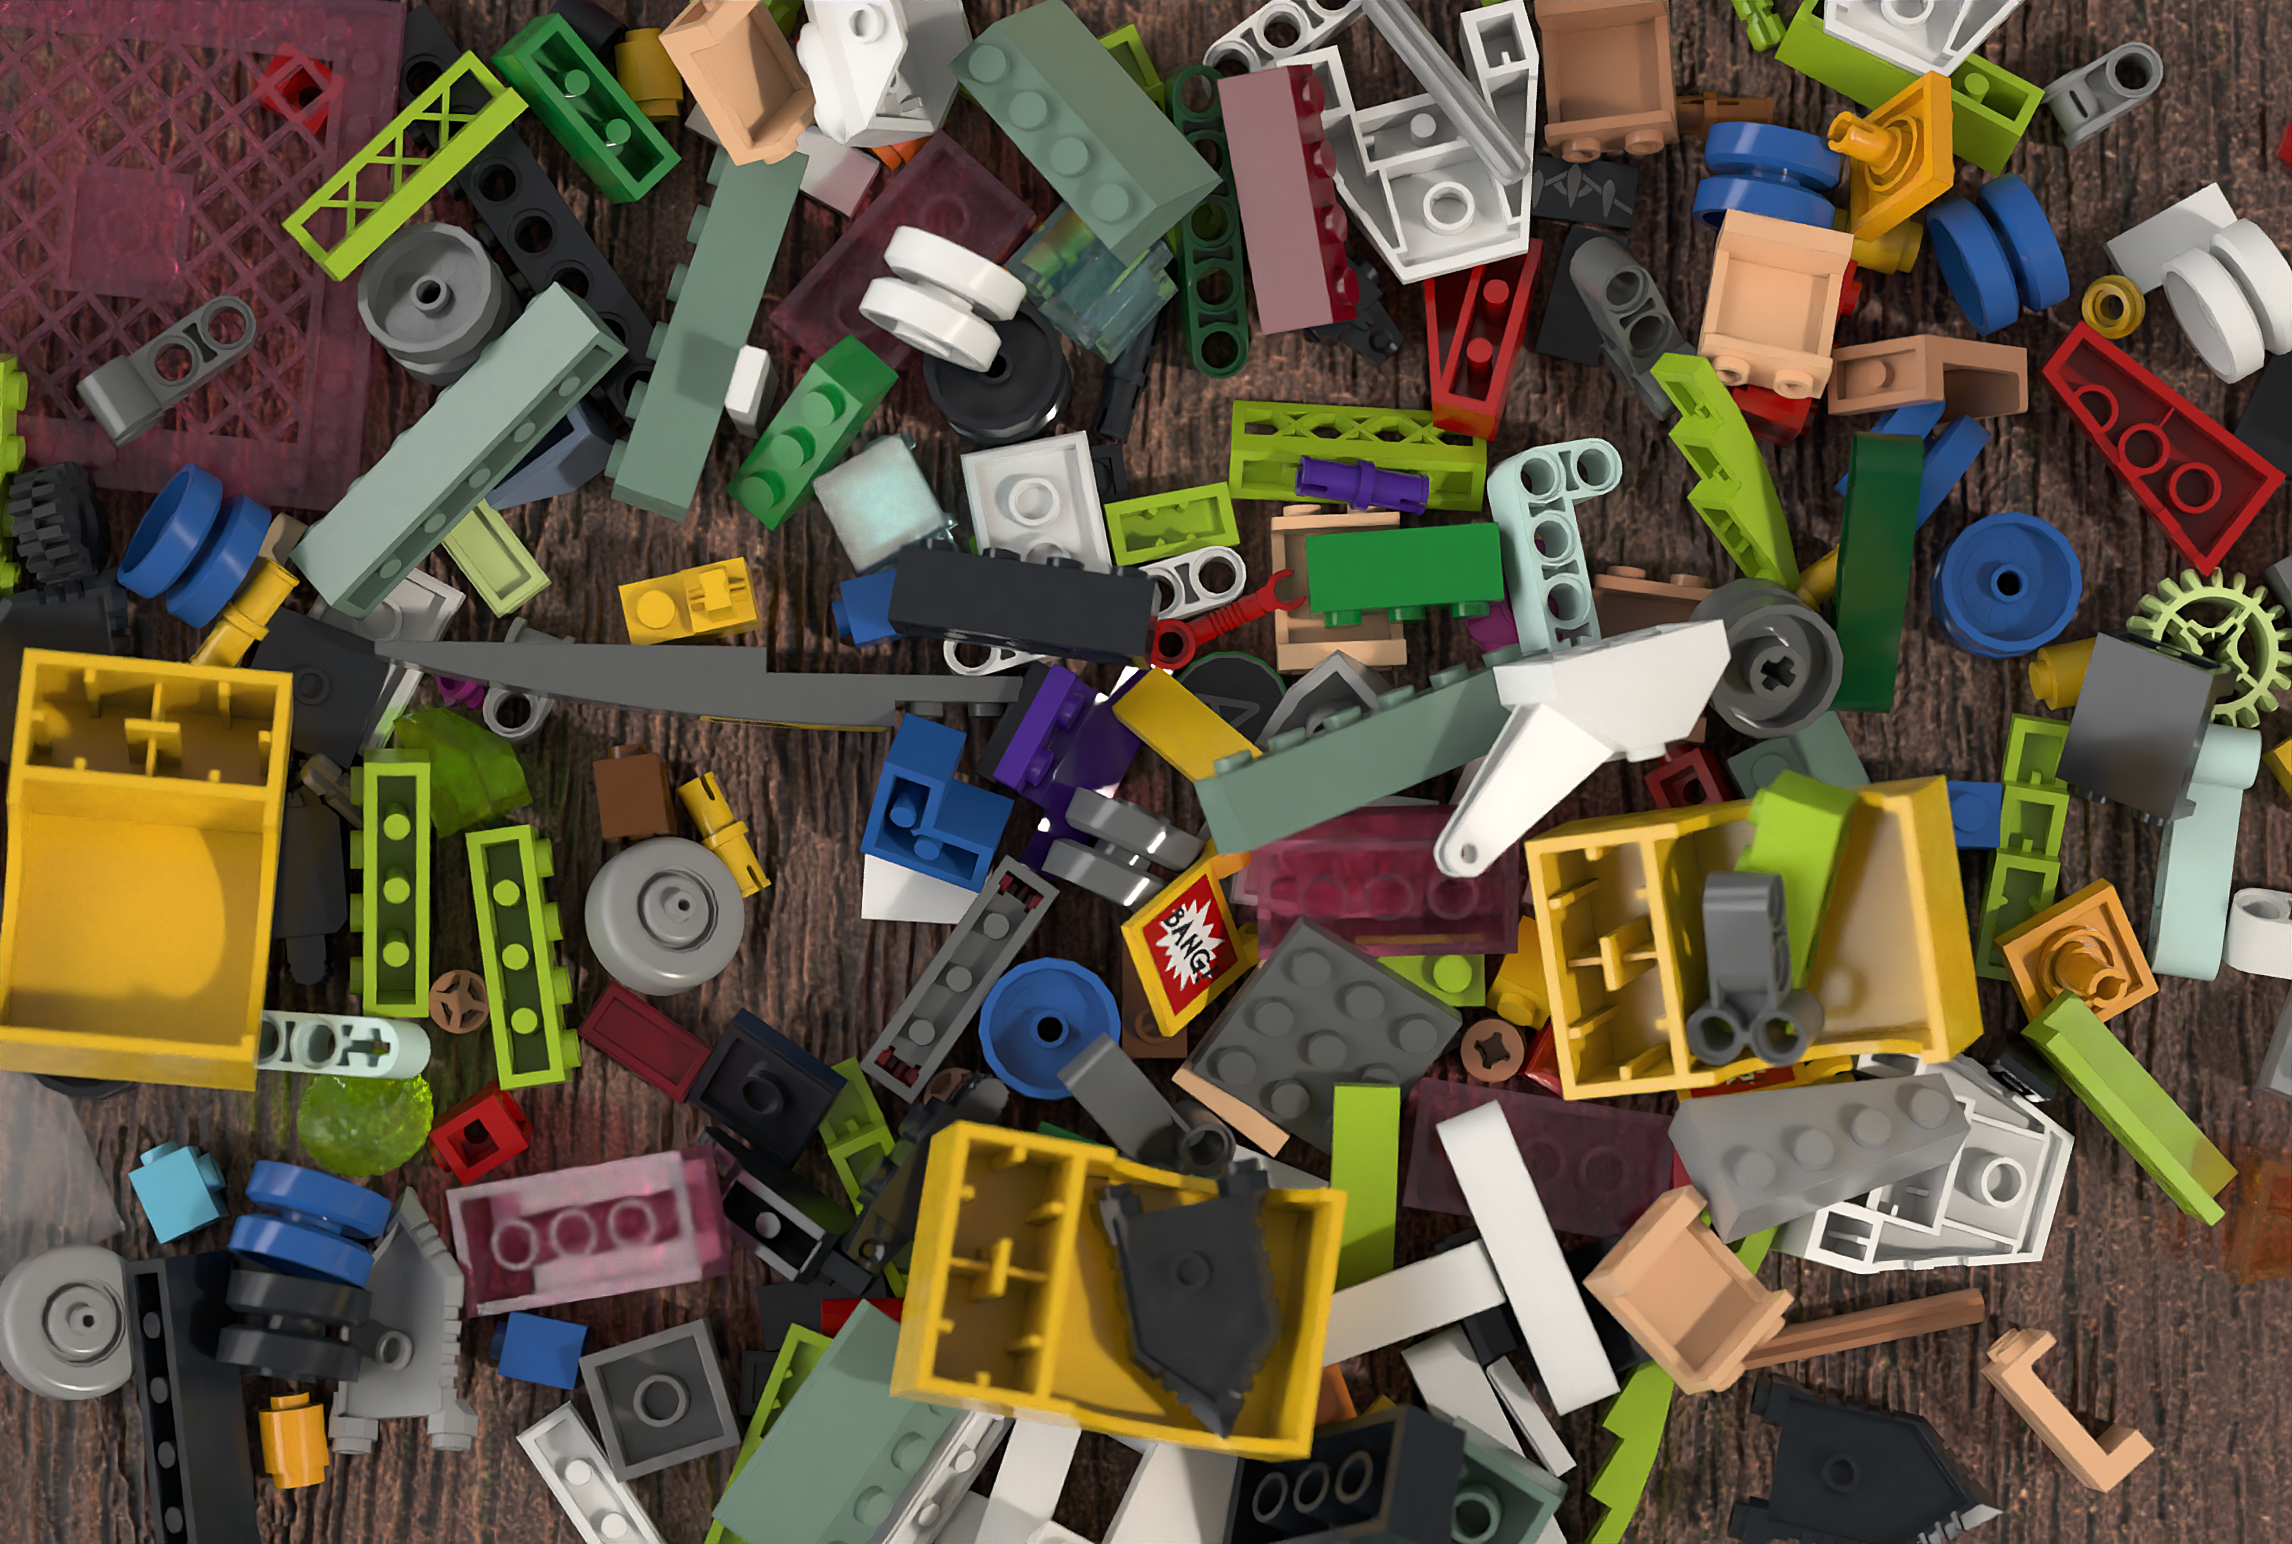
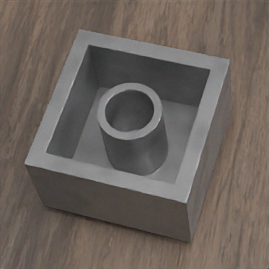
(662, 1400)

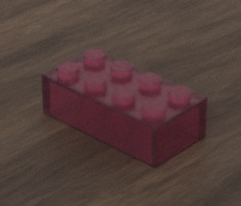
(935, 192)
(1380, 887)
(1586, 1160)
(590, 1230)

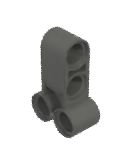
(1629, 318)
(130, 393)
(1751, 974)
(1139, 1116)

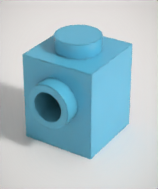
(179, 1190)

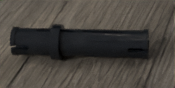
(1128, 378)

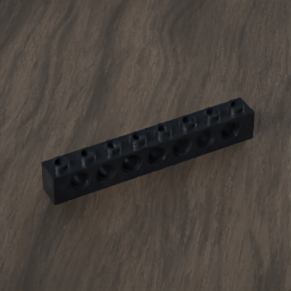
(532, 203)

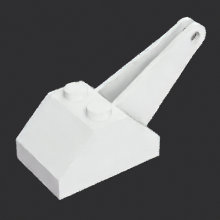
(1571, 716)

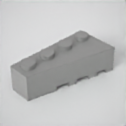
(1812, 1146)

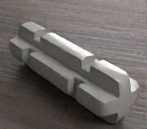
(325, 778)

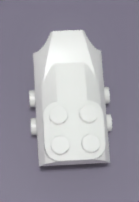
(882, 67)

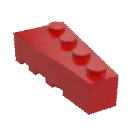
(2167, 453)

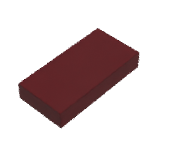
(645, 1041)

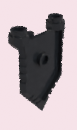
(67, 619)
(1195, 1290)
(1855, 1475)

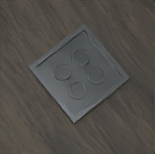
(1320, 1019)

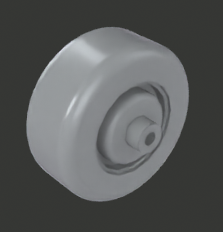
(664, 915)
(67, 1322)

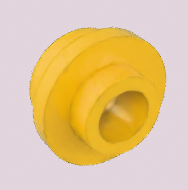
(2096, 307)

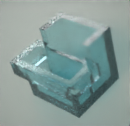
(1087, 287)
(881, 503)

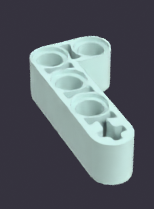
(1551, 515)
(2199, 858)
(306, 1038)

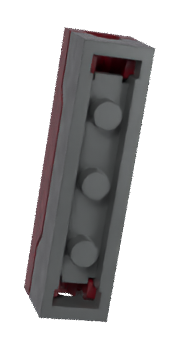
(960, 979)

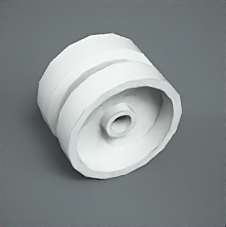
(942, 298)
(2232, 299)

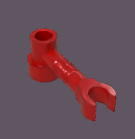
(1215, 623)

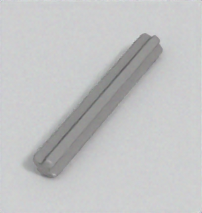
(1449, 89)

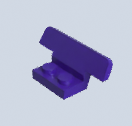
(1067, 744)

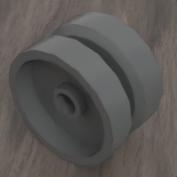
(435, 300)
(1780, 662)
(1125, 850)

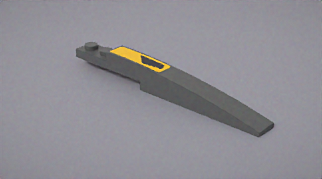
(702, 683)

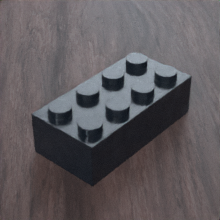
(1363, 1483)

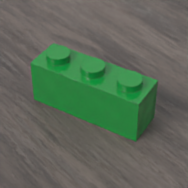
(585, 108)
(811, 431)
(1404, 574)

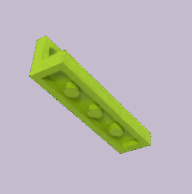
(422, 183)
(1267, 464)
(2131, 1105)

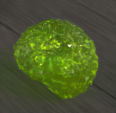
(364, 1121)

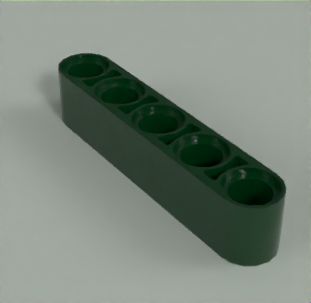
(1220, 249)
(1874, 566)

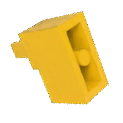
(692, 605)

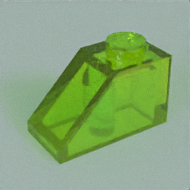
(470, 770)

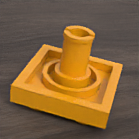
(1897, 155)
(2078, 947)

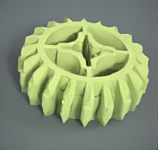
(2243, 612)

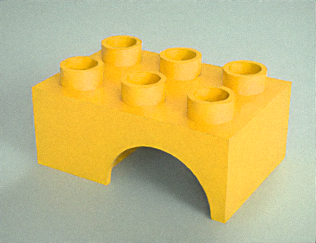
(141, 868)
(1630, 944)
(1022, 1311)

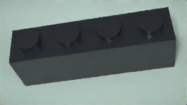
(1025, 605)

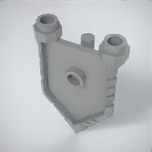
(407, 1340)

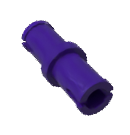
(1361, 485)

